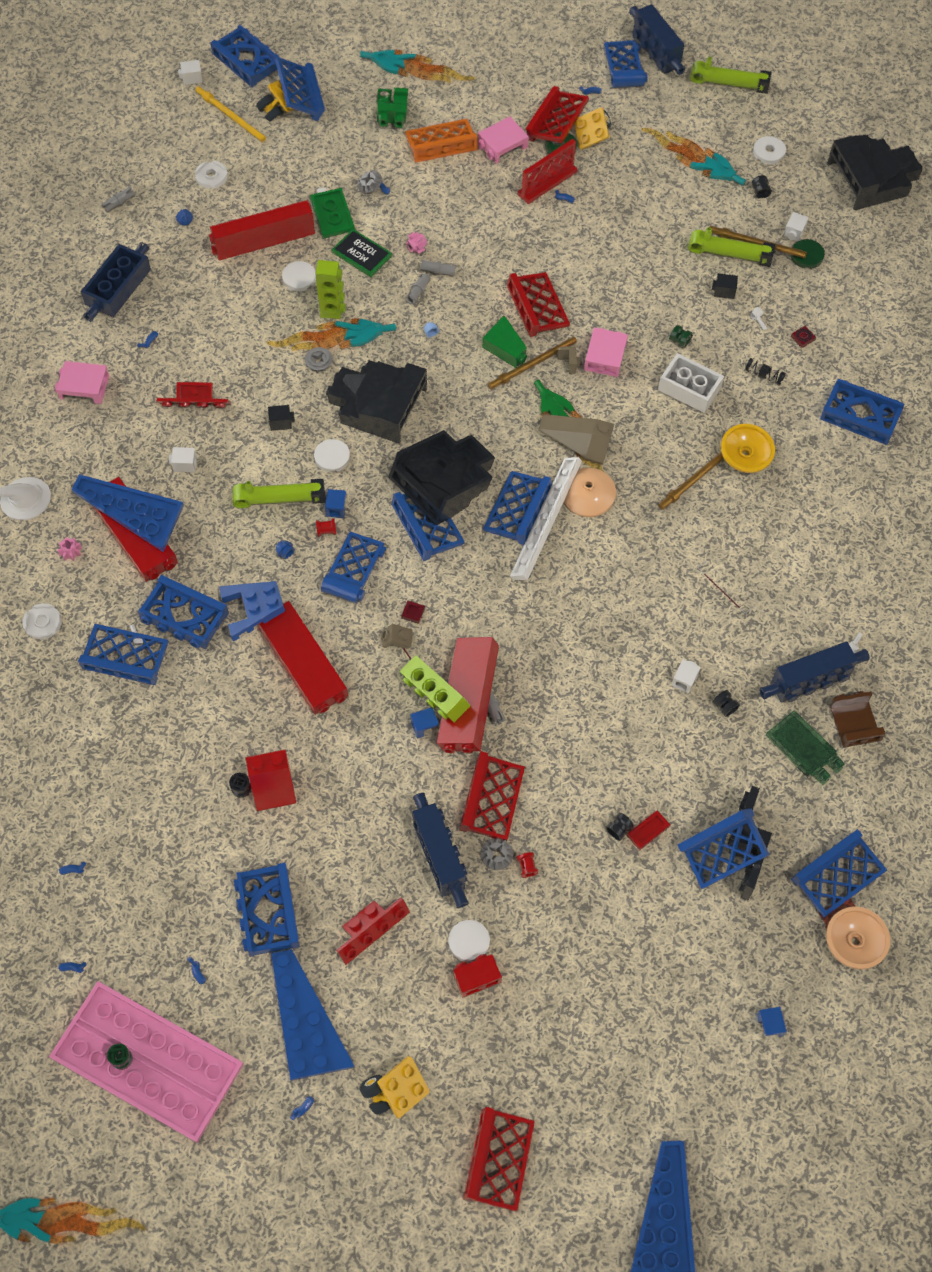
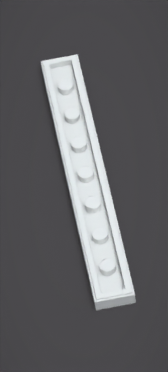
(545, 519)

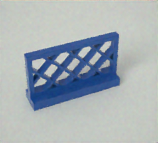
(310, 87)
(530, 515)
(416, 533)
(115, 667)
(718, 831)
(827, 859)

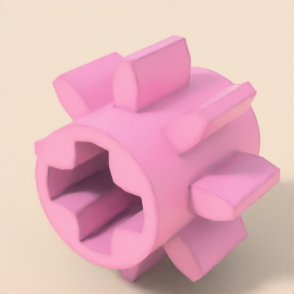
(416, 242)
(69, 548)

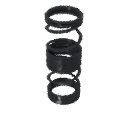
(765, 370)

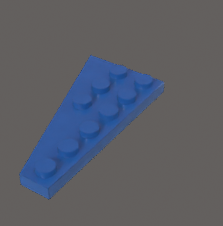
(139, 511)
(308, 1033)
(666, 1227)

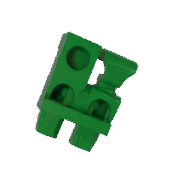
(392, 112)

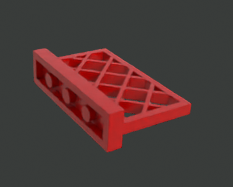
(546, 112)
(556, 174)
(525, 305)
(476, 789)
(480, 1154)

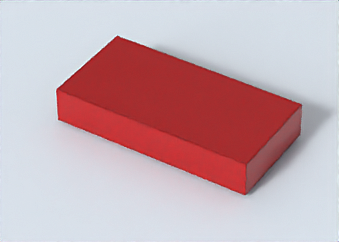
(648, 830)

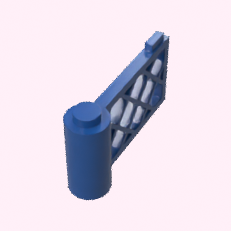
(626, 76)
(344, 585)

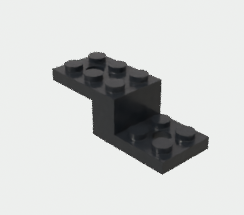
(752, 871)

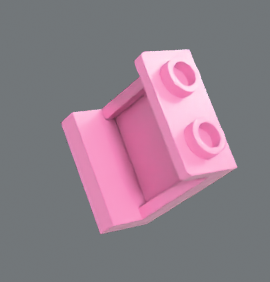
(502, 138)
(605, 352)
(82, 380)

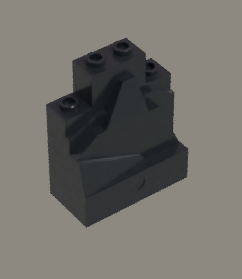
(874, 169)
(377, 397)
(442, 474)

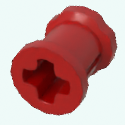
(326, 527)
(527, 864)

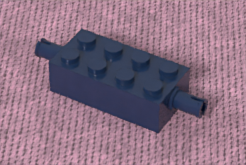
(658, 39)
(115, 280)
(814, 672)
(439, 851)

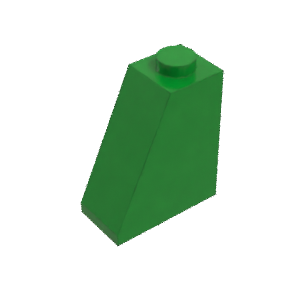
(505, 343)

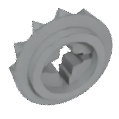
(372, 184)
(317, 353)
(499, 862)

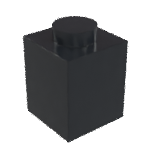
(725, 286)
(280, 417)

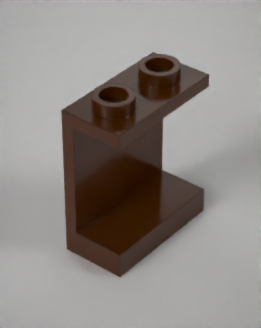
(855, 719)

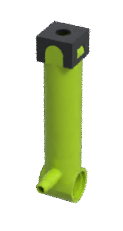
(704, 72)
(704, 242)
(246, 494)

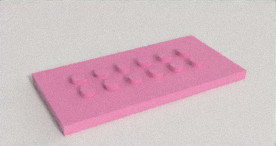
(171, 1072)

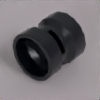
(761, 186)
(726, 703)
(241, 789)
(619, 826)

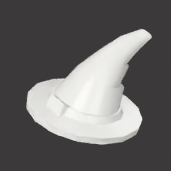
(25, 498)

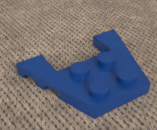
(261, 604)

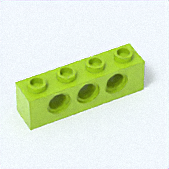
(330, 289)
(434, 688)

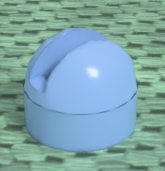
(431, 329)

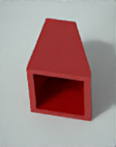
(271, 780)

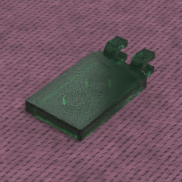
(805, 747)

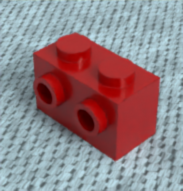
(477, 975)

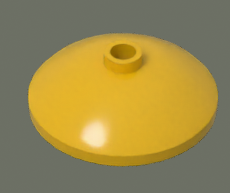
(749, 440)

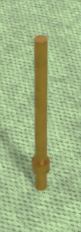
(726, 233)
(505, 377)
(674, 495)

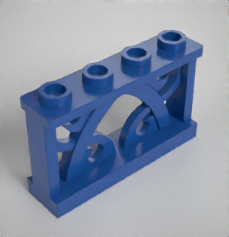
(225, 51)
(859, 395)
(178, 629)
(287, 929)

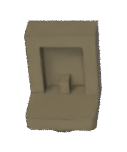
(569, 353)
(397, 636)

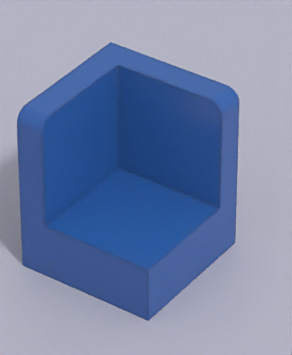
(335, 503)
(423, 720)
(772, 1021)

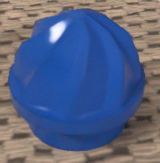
(184, 217)
(284, 549)

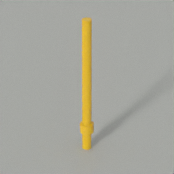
(209, 97)

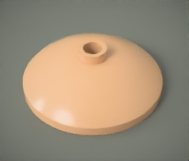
(592, 500)
(865, 927)

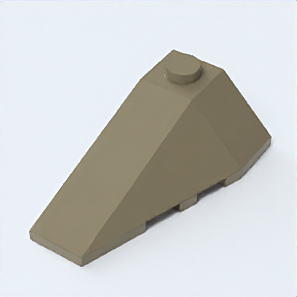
(582, 435)

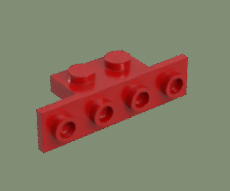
(194, 393)
(369, 926)

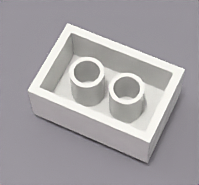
(690, 383)

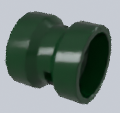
(681, 336)
(119, 1060)

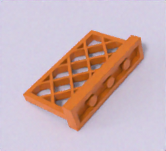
(441, 147)

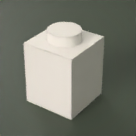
(190, 72)
(795, 226)
(183, 459)
(686, 676)

